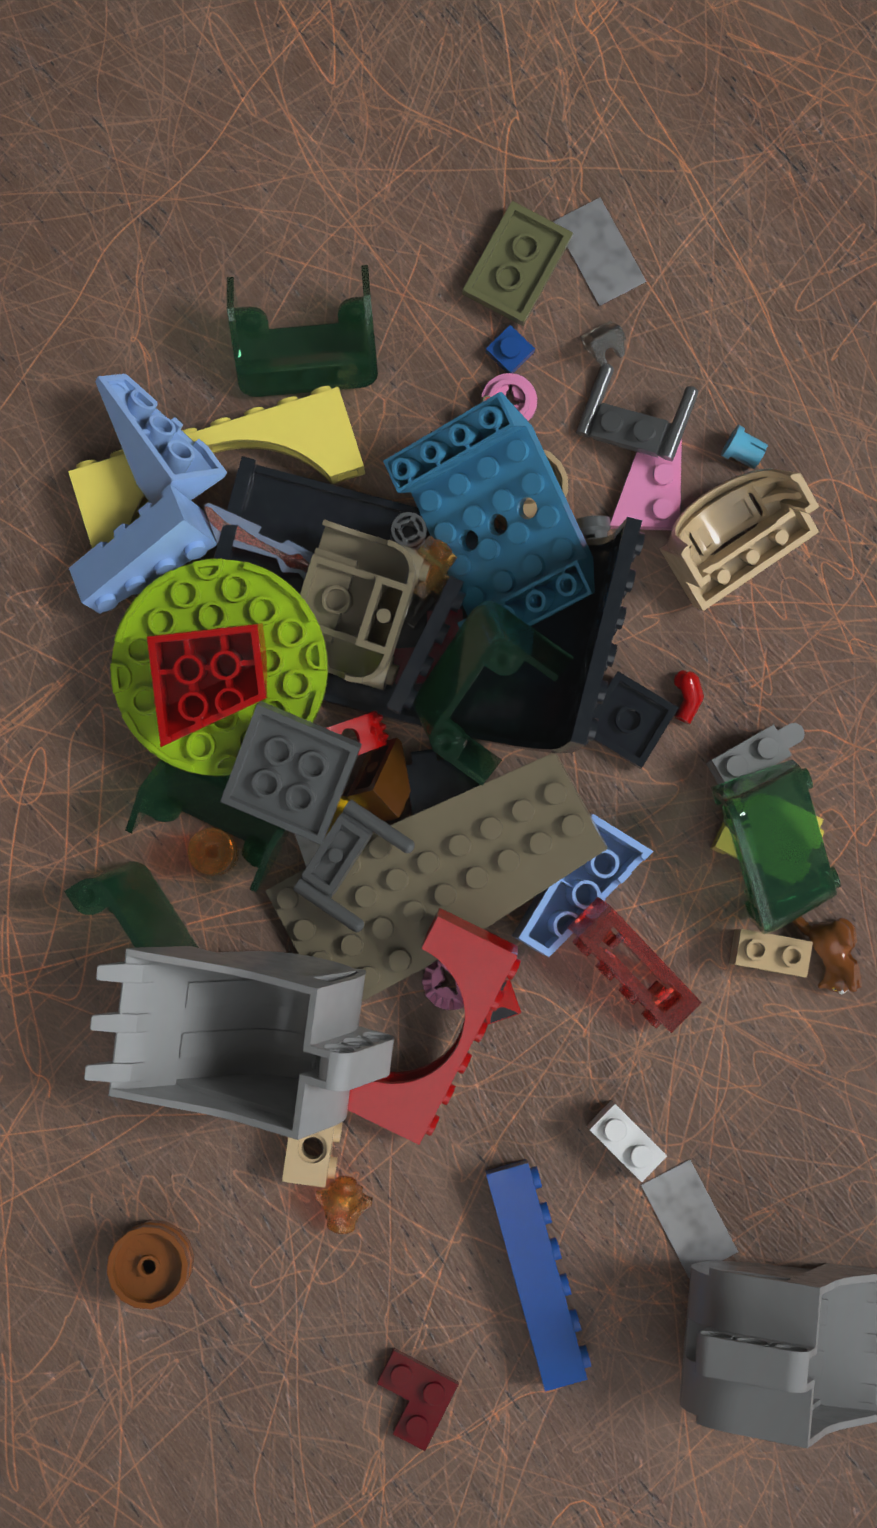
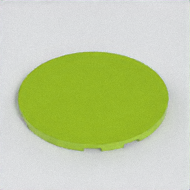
(213, 597)

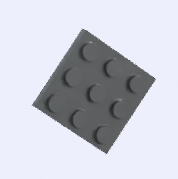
(290, 772)

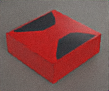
(508, 1006)

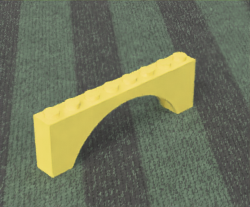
(304, 428)

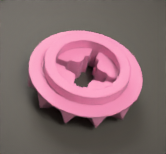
(521, 389)
(441, 997)

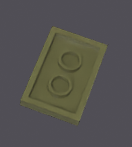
(517, 263)

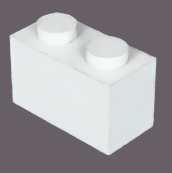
(626, 1141)

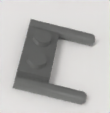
(630, 428)
(338, 856)

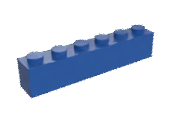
(536, 1274)

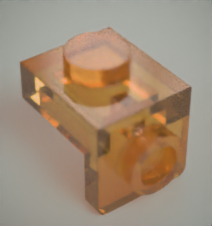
(441, 558)

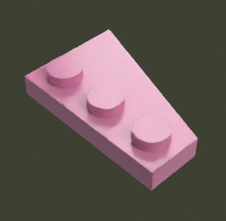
(651, 492)

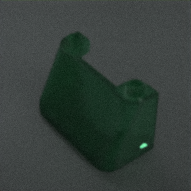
(777, 844)
(136, 902)

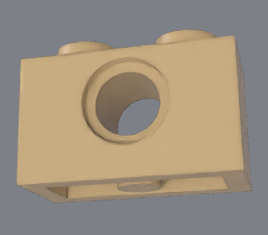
(771, 953)
(308, 1169)

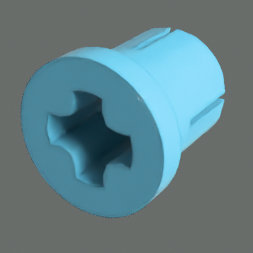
(744, 448)

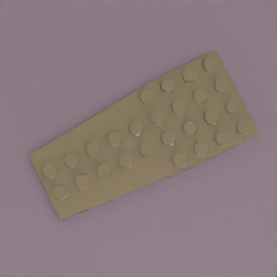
(470, 857)

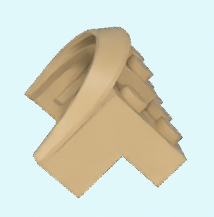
(729, 511)

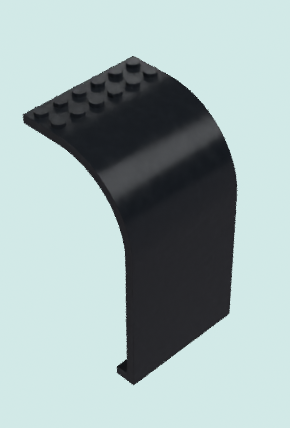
(504, 710)

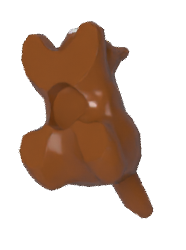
(834, 945)

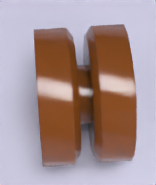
(150, 1286)

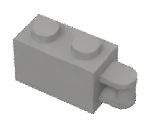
(756, 753)

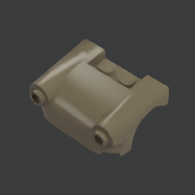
(360, 599)

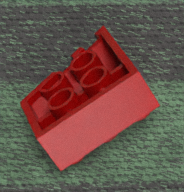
(205, 676)

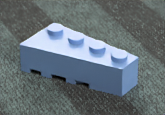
(141, 552)
(559, 905)

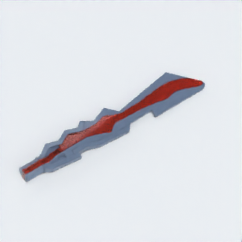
(289, 555)

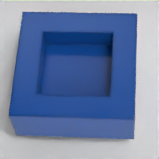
(510, 350)

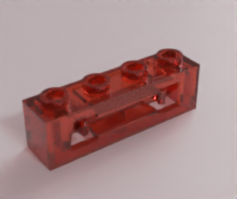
(594, 927)

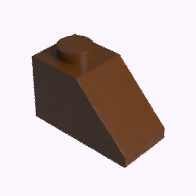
(383, 782)

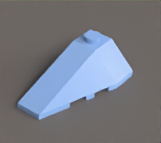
(156, 445)

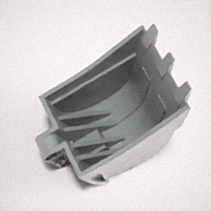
(240, 1036)
(780, 1349)

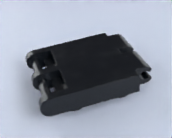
(434, 780)

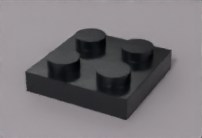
(631, 719)

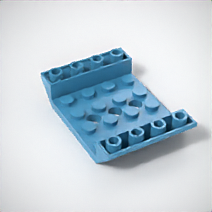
(486, 468)

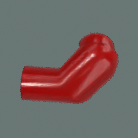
(692, 693)

